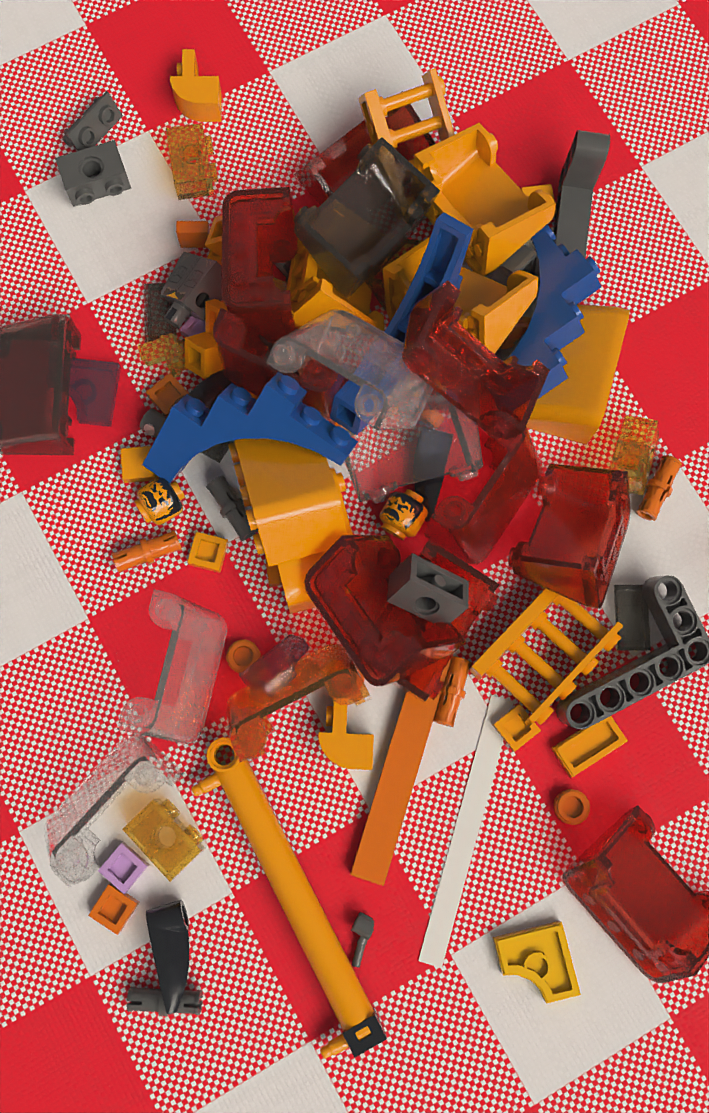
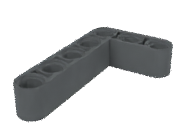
(576, 188)
(647, 666)

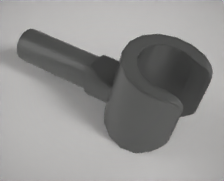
(364, 927)

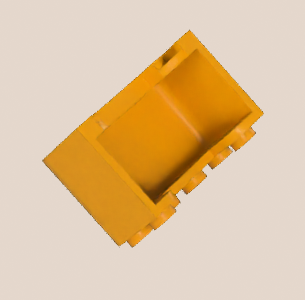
(290, 498)

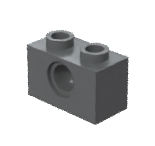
(98, 160)
(428, 590)

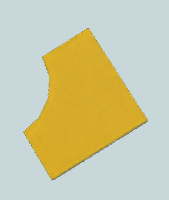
(541, 957)

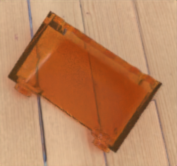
(249, 708)

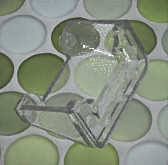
(388, 392)
(437, 446)
(186, 675)
(67, 832)

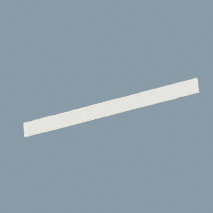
(464, 836)

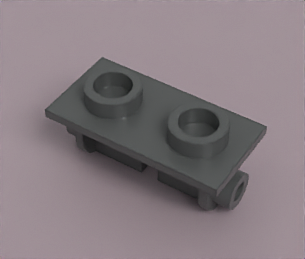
(94, 123)

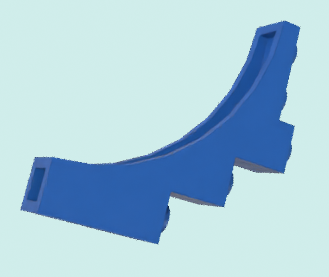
(439, 263)
(556, 319)
(237, 415)

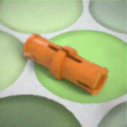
(659, 488)
(146, 551)
(452, 691)

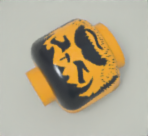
(160, 501)
(403, 514)

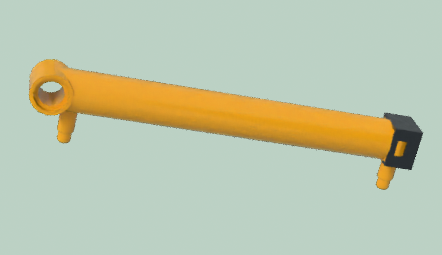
(314, 932)

